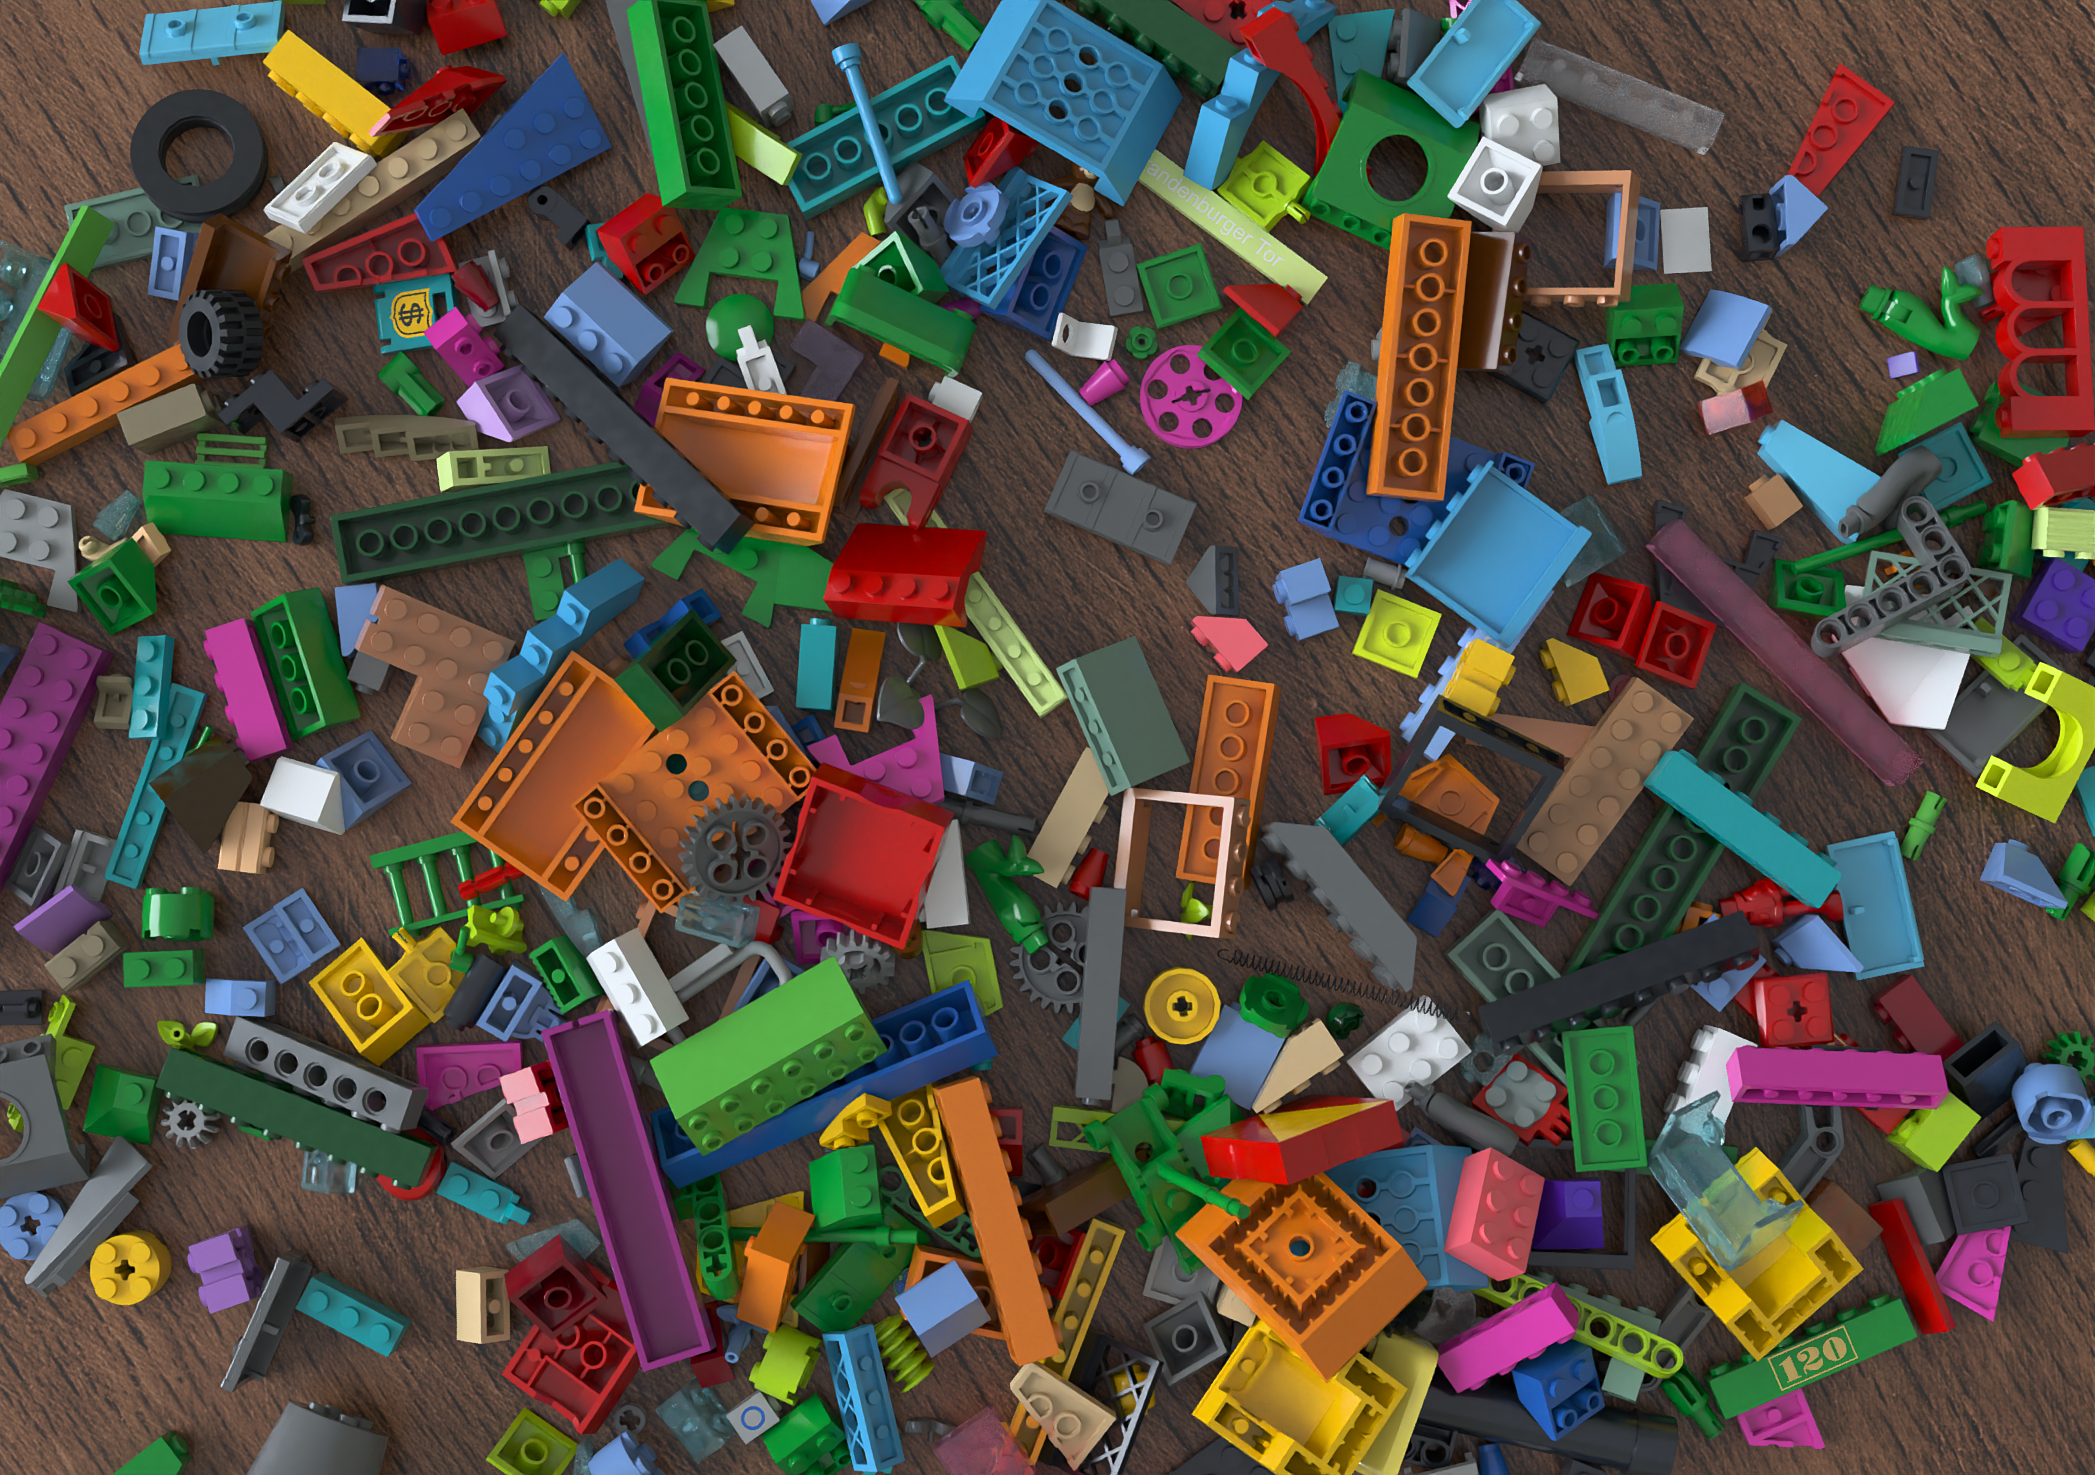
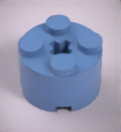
(2051, 1102)
(625, 1457)

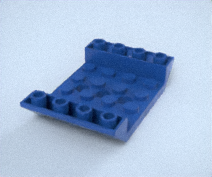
(1338, 497)

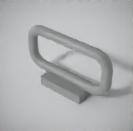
(714, 966)

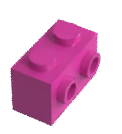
(463, 347)

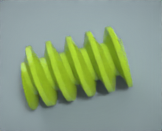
(902, 1352)

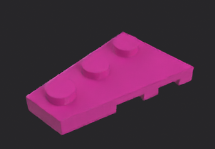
(465, 1068)
(1975, 1270)

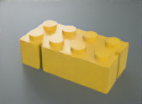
(332, 93)

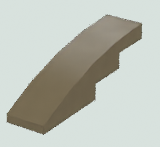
(405, 434)

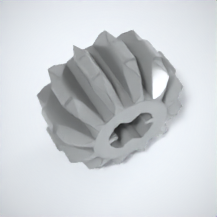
(188, 1133)

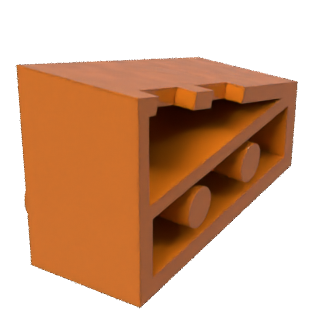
(771, 1266)

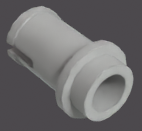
(1385, 573)

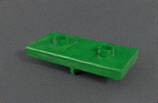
(855, 1277)

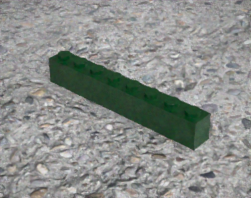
(296, 1116)

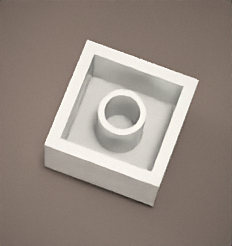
(1523, 122)

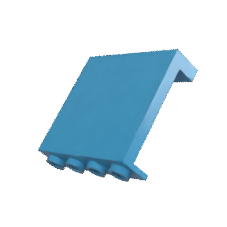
(1496, 554)

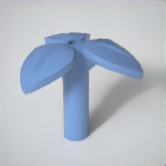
(739, 1334)

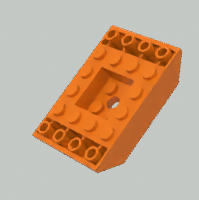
(1315, 1302)

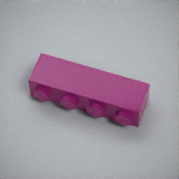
(248, 690)
(1508, 1338)

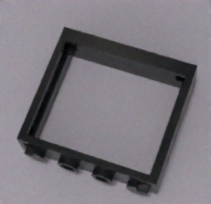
(1491, 736)
(1591, 1258)

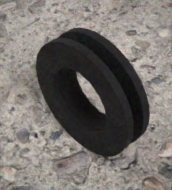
(188, 111)

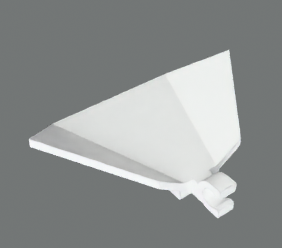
(1907, 680)

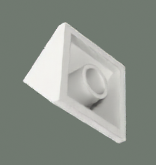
(305, 795)

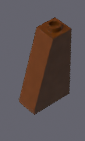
(1076, 1197)

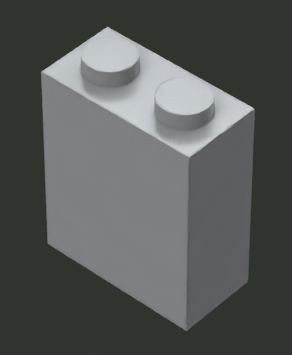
(754, 77)

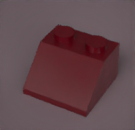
(554, 1287)

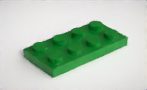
(1604, 1098)

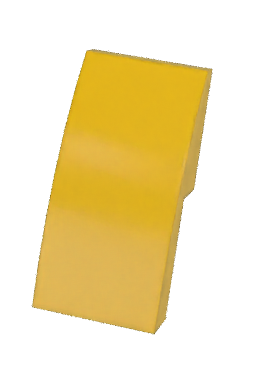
(852, 1123)

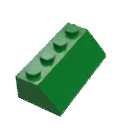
(1924, 407)
(218, 500)
(305, 663)

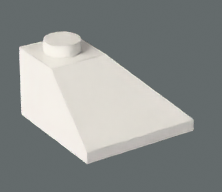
(1497, 186)

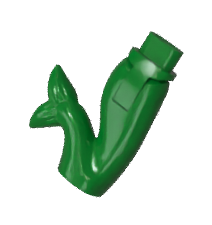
(1915, 322)
(1007, 899)

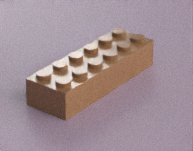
(1603, 779)

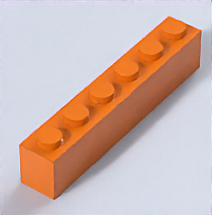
(96, 407)

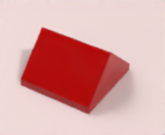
(80, 308)
(1057, 1258)

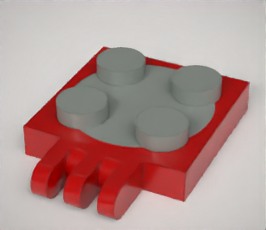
(1526, 1102)

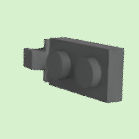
(1119, 272)

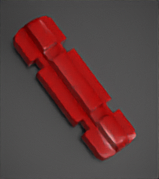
(488, 881)

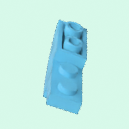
(1611, 414)

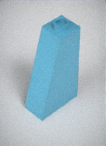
(1815, 473)

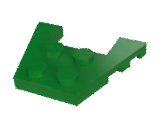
(747, 247)
(750, 557)

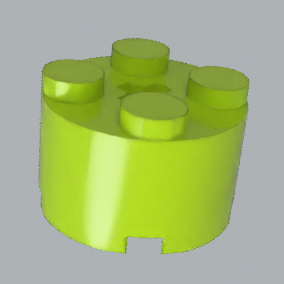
(786, 1364)

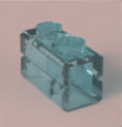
(715, 921)

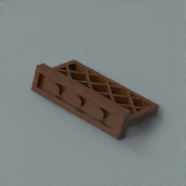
(865, 448)

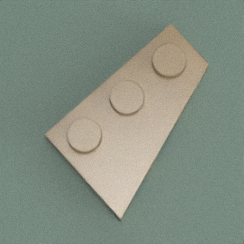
(1063, 1410)

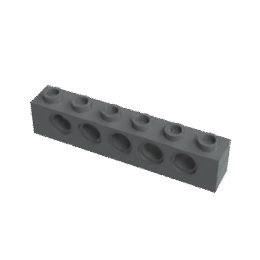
(402, 1096)

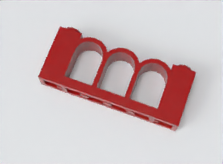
(2043, 249)

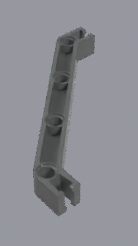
(1803, 1167)

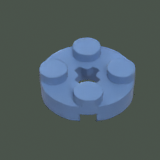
(976, 216)
(13, 1217)

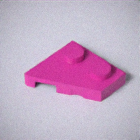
(1781, 1422)

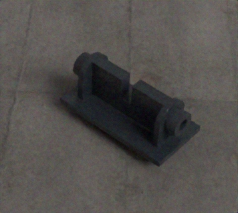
(21, 1007)

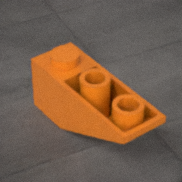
(860, 681)

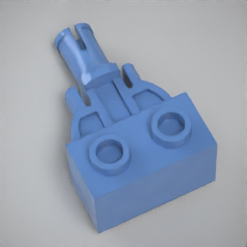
(521, 1006)

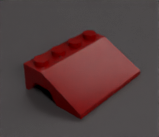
(905, 574)
(583, 1366)

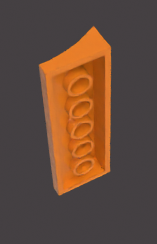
(1228, 762)

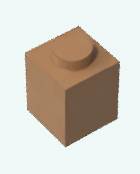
(1772, 500)

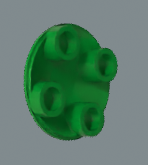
(733, 314)

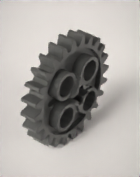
(705, 855)
(1046, 982)

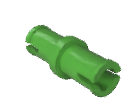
(1922, 825)

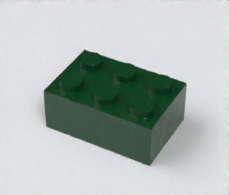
(675, 670)

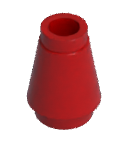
(1089, 873)

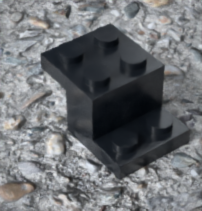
(282, 405)

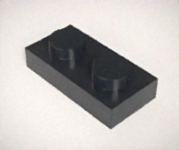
(1915, 183)

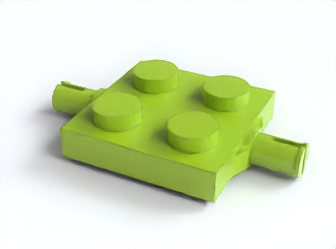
(1266, 187)

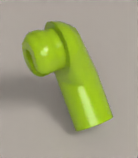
(874, 210)

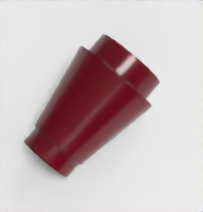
(476, 285)

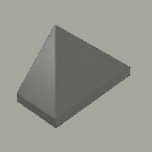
(1216, 580)

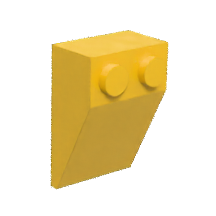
(368, 1003)

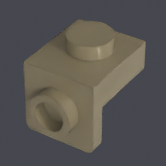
(114, 702)

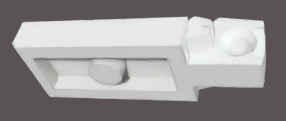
(758, 364)

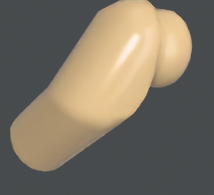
(93, 548)

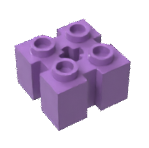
(226, 1269)

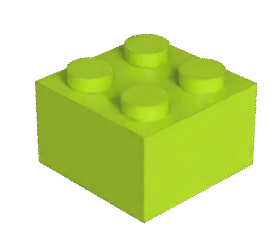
(1934, 1134)

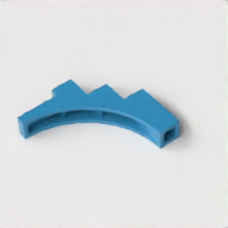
(1229, 115)
(581, 613)

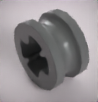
(637, 1410)

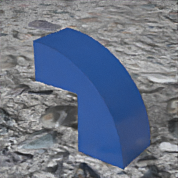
(698, 601)

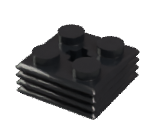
(1554, 350)

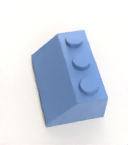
(609, 324)

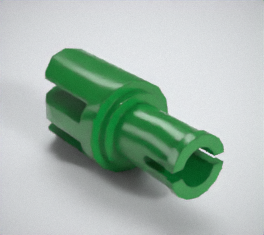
(2075, 878)
(1692, 1400)

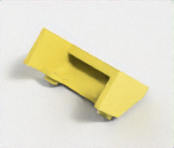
(1412, 1363)

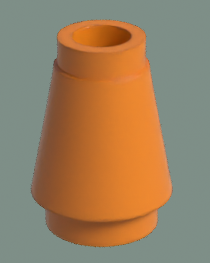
(1419, 846)

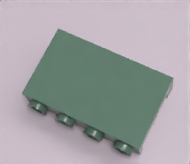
(1122, 715)

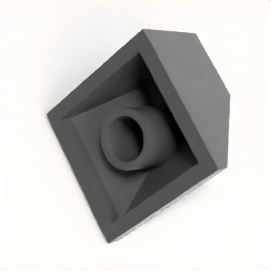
(918, 189)

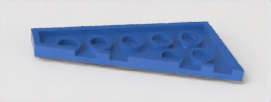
(530, 144)

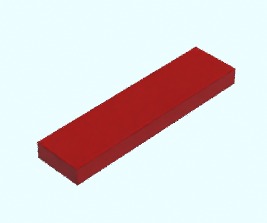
(1912, 1266)

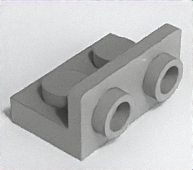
(497, 272)

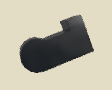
(552, 207)
(1757, 227)

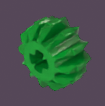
(2073, 1046)

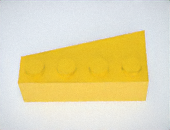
(924, 1154)

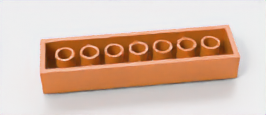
(1418, 357)
(996, 1220)

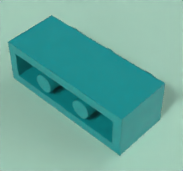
(354, 1314)

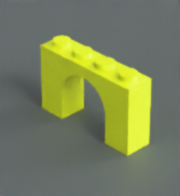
(2048, 785)

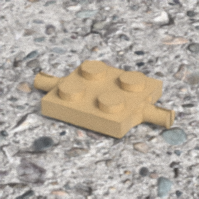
(1758, 366)

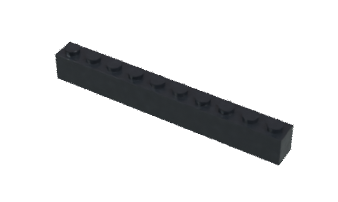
(624, 430)

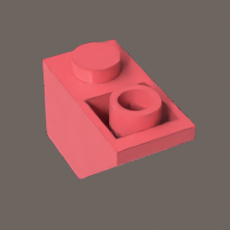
(1231, 639)

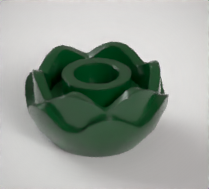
(1343, 1019)

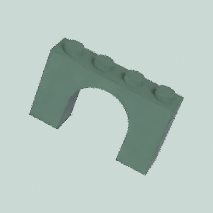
(1621, 1378)

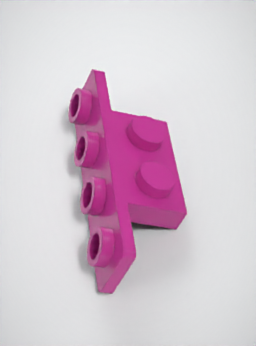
(1532, 897)

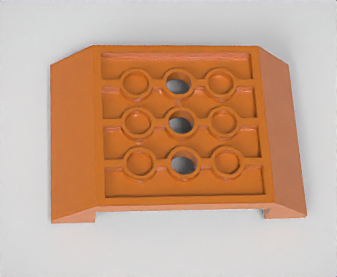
(644, 806)

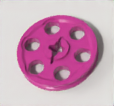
(1186, 414)

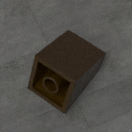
(205, 788)

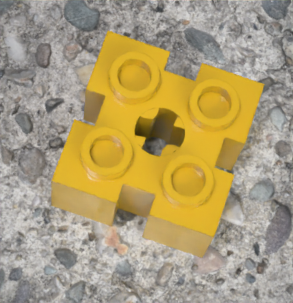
(1479, 676)

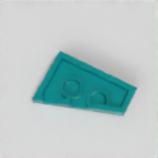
(1357, 43)

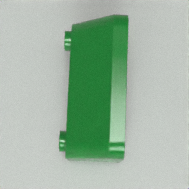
(903, 320)

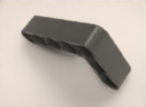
(1901, 591)

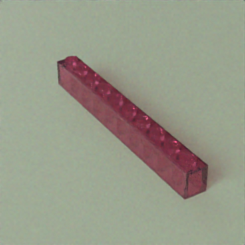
(1784, 653)

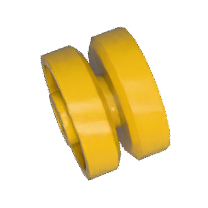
(1186, 1025)

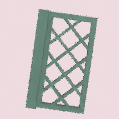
(1938, 634)

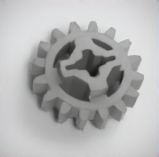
(859, 959)

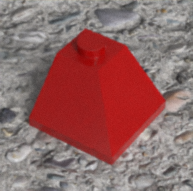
(996, 151)
(1267, 304)
(1613, 615)
(1349, 750)

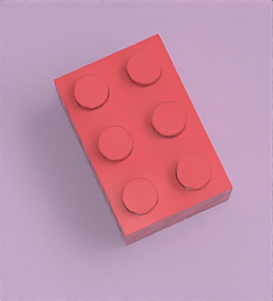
(1494, 1214)

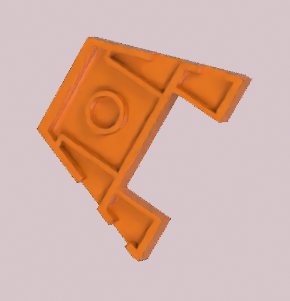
(829, 282)
(1457, 795)

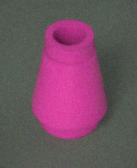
(1104, 382)

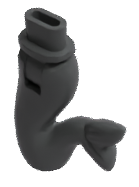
(1884, 500)
(1461, 1122)

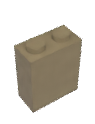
(171, 418)

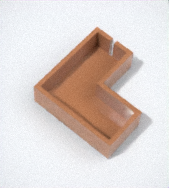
(451, 668)

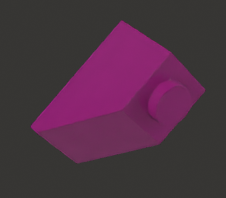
(677, 368)

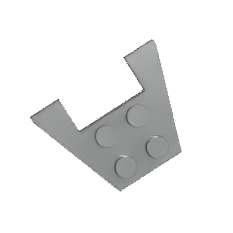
(44, 536)

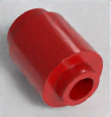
(1152, 1058)

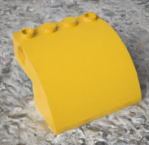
(1776, 1286)
(1289, 1415)

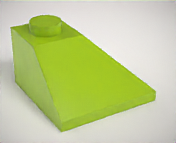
(968, 658)

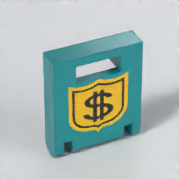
(410, 311)

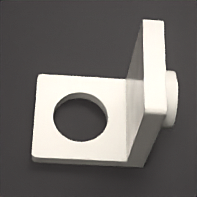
(1084, 338)

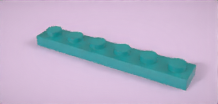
(146, 809)

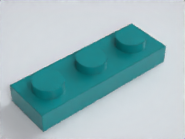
(151, 687)

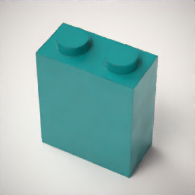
(818, 666)

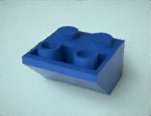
(1560, 1387)

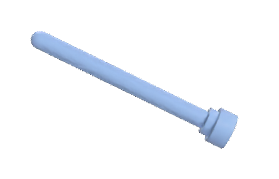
(1131, 457)

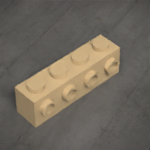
(1070, 820)

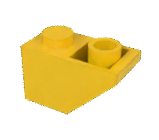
(1574, 671)

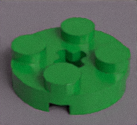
(1278, 1019)

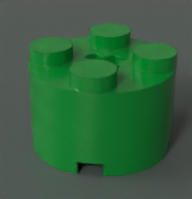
(178, 916)

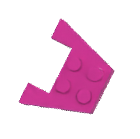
(908, 768)

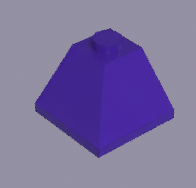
(1569, 1214)

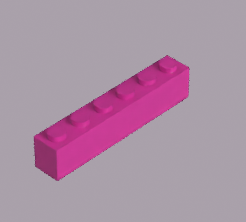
(1836, 1078)

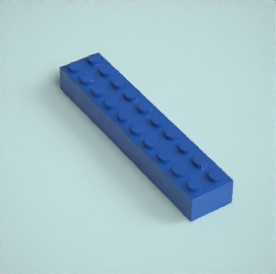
(923, 1045)

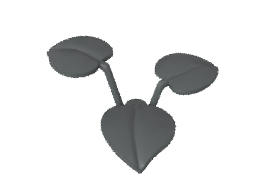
(900, 703)

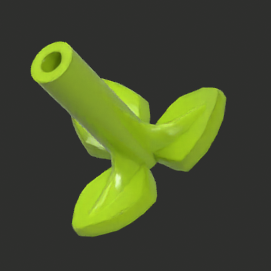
(1194, 910)
(175, 1033)

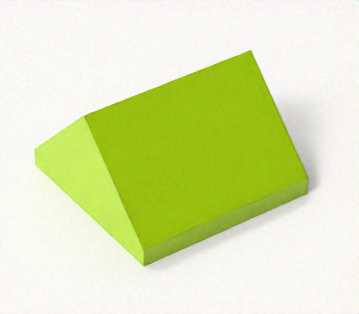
(532, 1448)

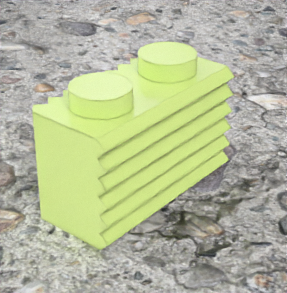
(2064, 530)

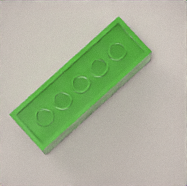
(767, 1056)

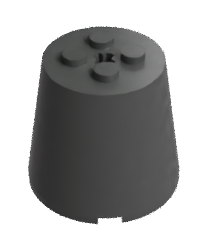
(320, 1442)

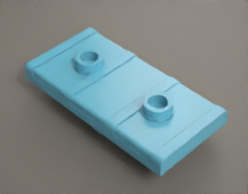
(212, 33)
(1473, 57)
(1876, 905)

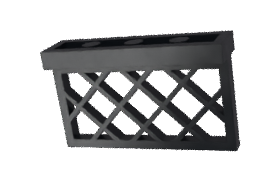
(1085, 1375)

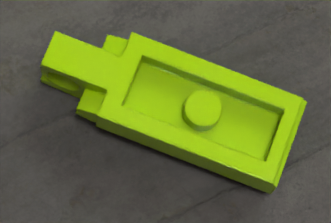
(2011, 667)

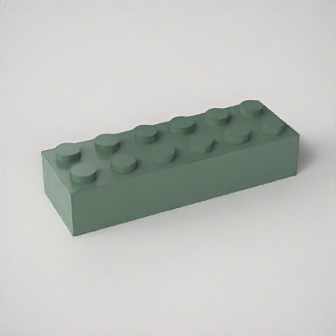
(1502, 962)

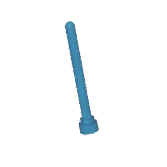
(848, 59)

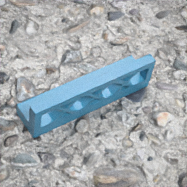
(866, 1398)

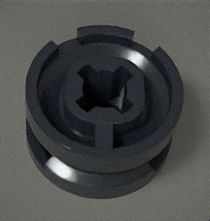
(1271, 884)

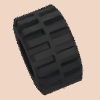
(220, 333)

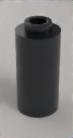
(474, 992)

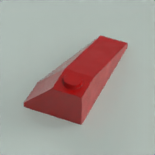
(440, 98)

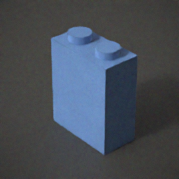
(1238, 1054)

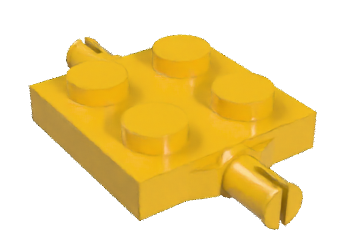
(426, 971)

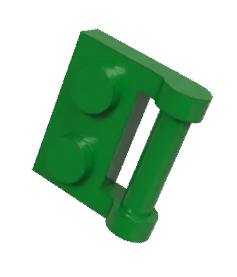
(547, 578)
(1181, 1091)

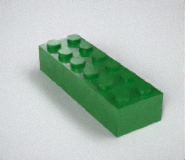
(684, 104)

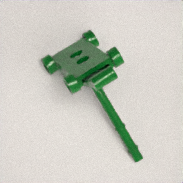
(1163, 1183)

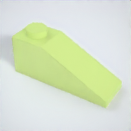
(491, 466)

